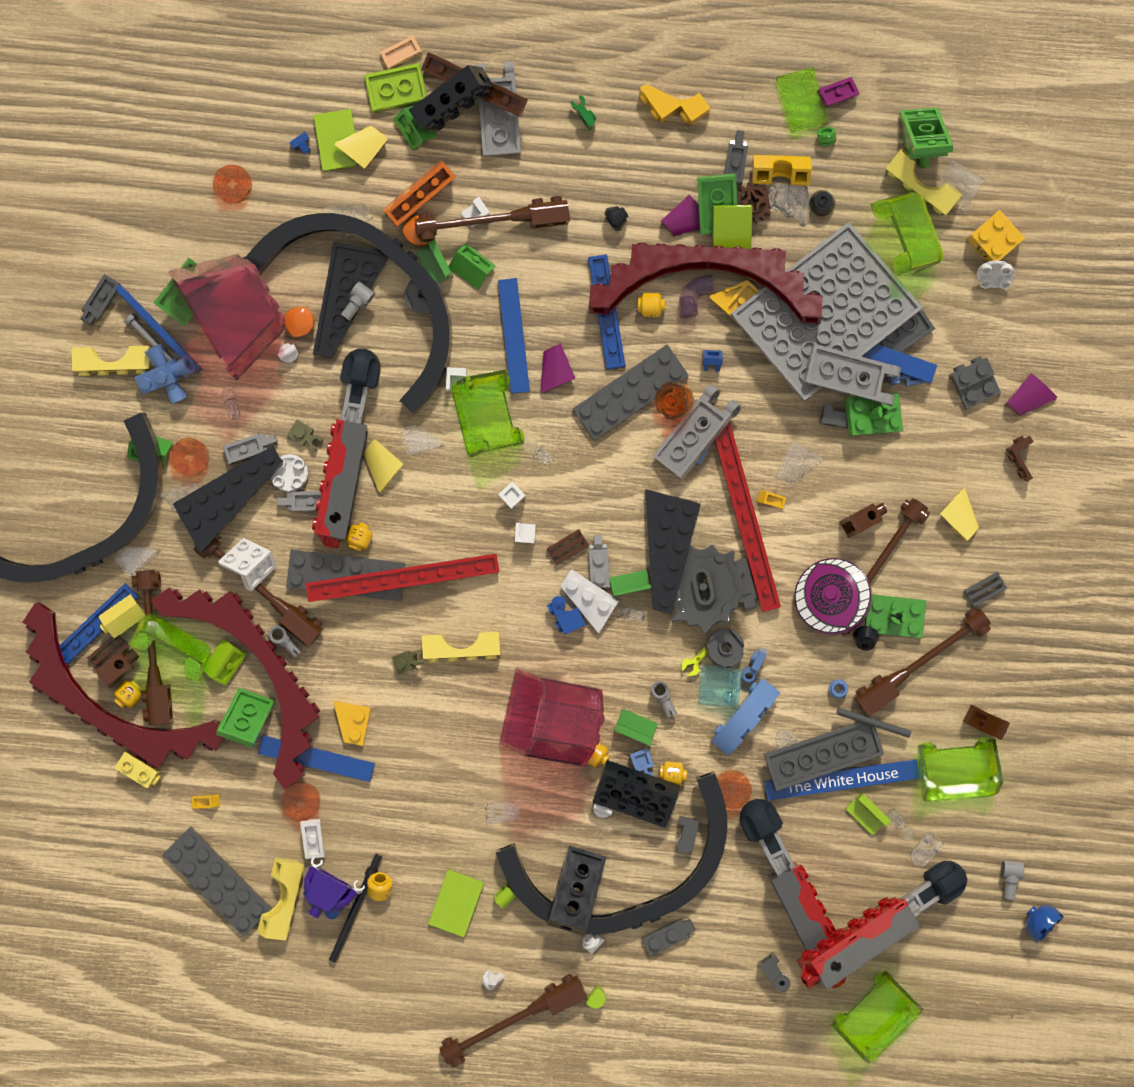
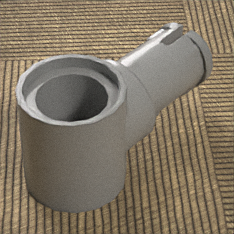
(360, 297)
(284, 641)
(664, 699)
(1011, 872)

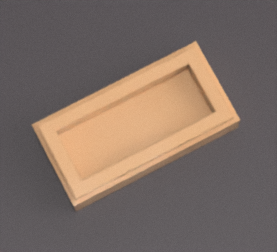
(400, 52)

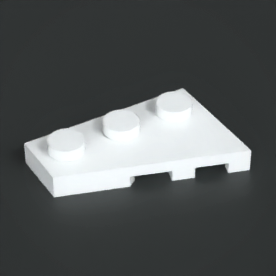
(590, 599)

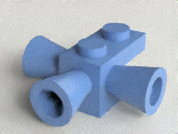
(165, 374)

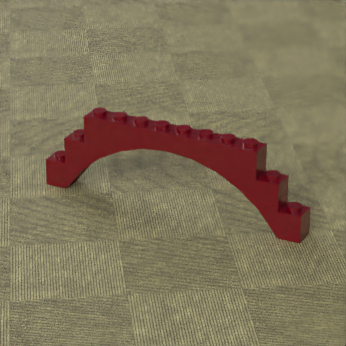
(657, 260)
(58, 683)
(295, 707)

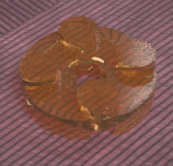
(240, 191)
(180, 450)
(740, 781)
(300, 790)

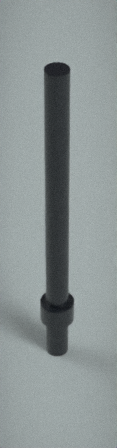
(355, 908)

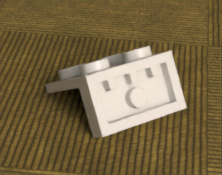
(250, 562)

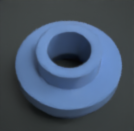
(842, 693)

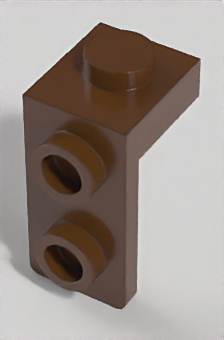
(1014, 457)
(986, 722)

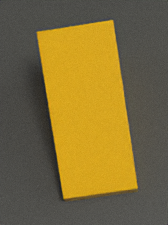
(771, 499)
(205, 801)

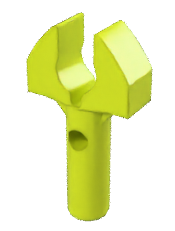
(696, 660)

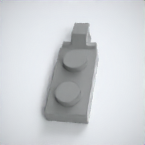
(248, 447)
(300, 500)
(599, 563)

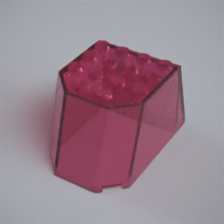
(231, 308)
(552, 718)

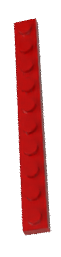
(747, 520)
(402, 577)

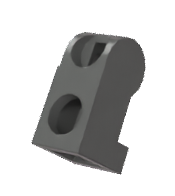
(833, 418)
(686, 841)
(777, 978)

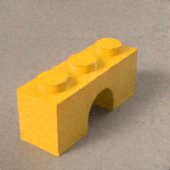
(795, 168)

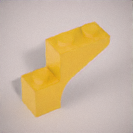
(665, 106)

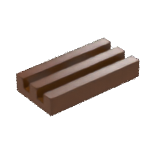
(553, 555)
(95, 663)

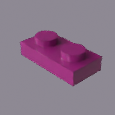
(838, 92)

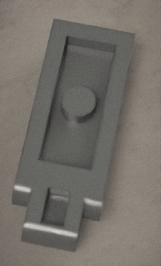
(99, 300)
(749, 600)
(668, 936)

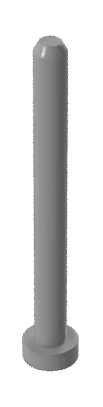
(131, 320)

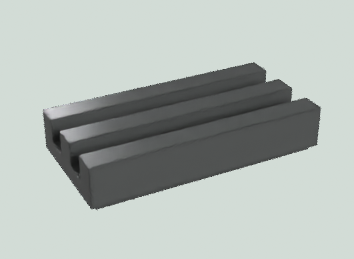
(999, 582)

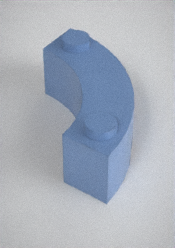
(745, 717)

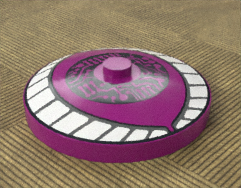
(833, 596)

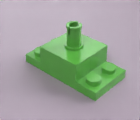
(925, 135)

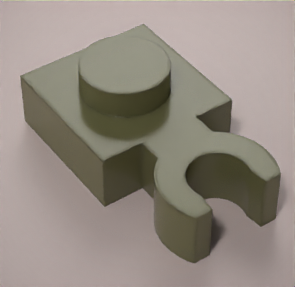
(302, 433)
(406, 661)

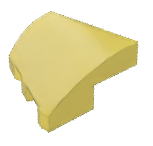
(362, 145)
(382, 464)
(960, 516)

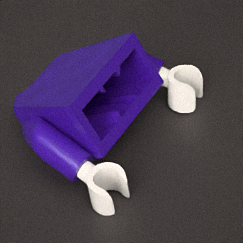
(326, 890)

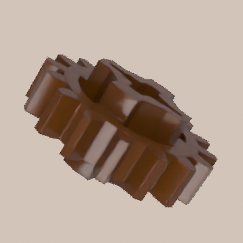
(761, 200)

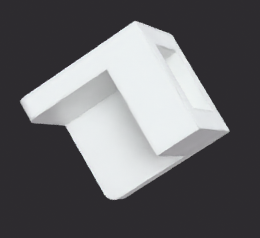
(475, 210)
(453, 376)
(512, 495)
(525, 533)

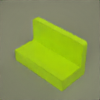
(224, 662)
(867, 813)

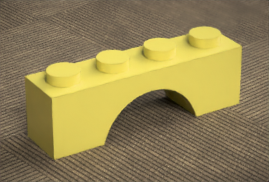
(941, 197)
(87, 361)
(436, 647)
(276, 922)

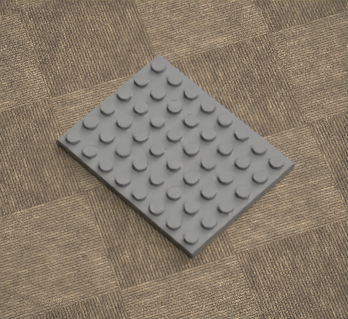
(859, 308)

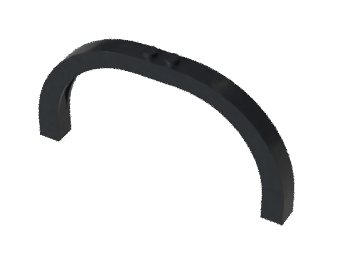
(282, 236)
(149, 491)
(648, 910)

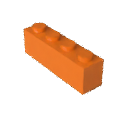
(418, 193)

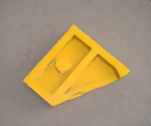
(734, 296)
(352, 721)

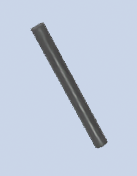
(873, 722)

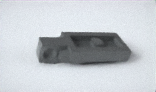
(737, 157)

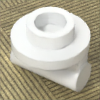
(288, 353)
(602, 811)
(592, 942)
(490, 980)

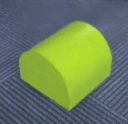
(504, 896)
(596, 998)

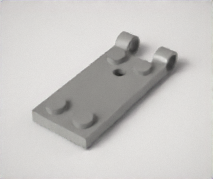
(499, 127)
(842, 370)
(689, 438)

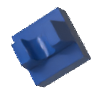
(300, 142)
(712, 357)

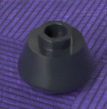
(817, 204)
(616, 217)
(865, 637)

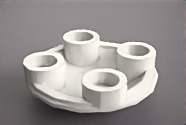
(995, 275)
(291, 474)

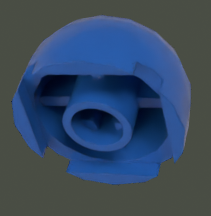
(1041, 921)

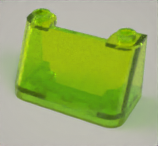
(914, 231)
(485, 413)
(170, 636)
(959, 771)
(877, 1018)

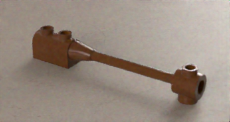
(539, 214)
(915, 513)
(293, 617)
(884, 688)
(155, 694)
(555, 998)

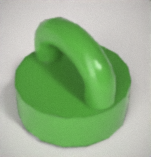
(826, 136)

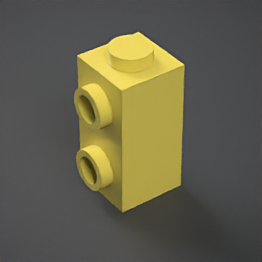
(121, 616)
(138, 770)

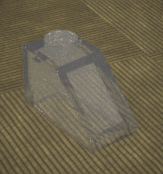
(419, 440)
(134, 558)

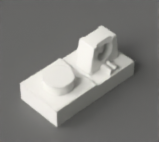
(312, 838)

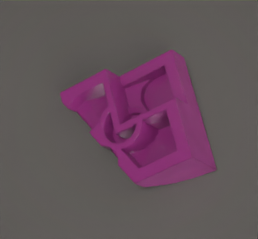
(683, 217)
(555, 369)
(1029, 396)

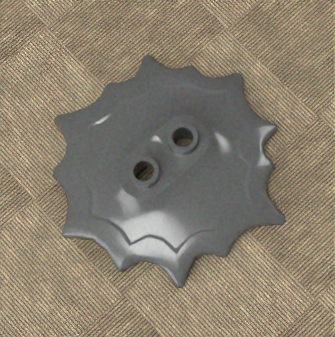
(723, 586)

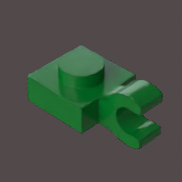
(586, 116)

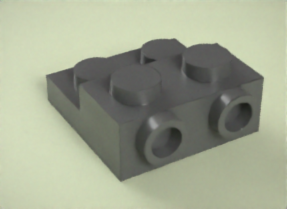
(975, 382)

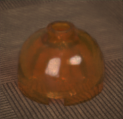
(674, 400)

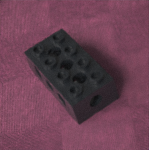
(451, 98)
(636, 793)
(564, 896)

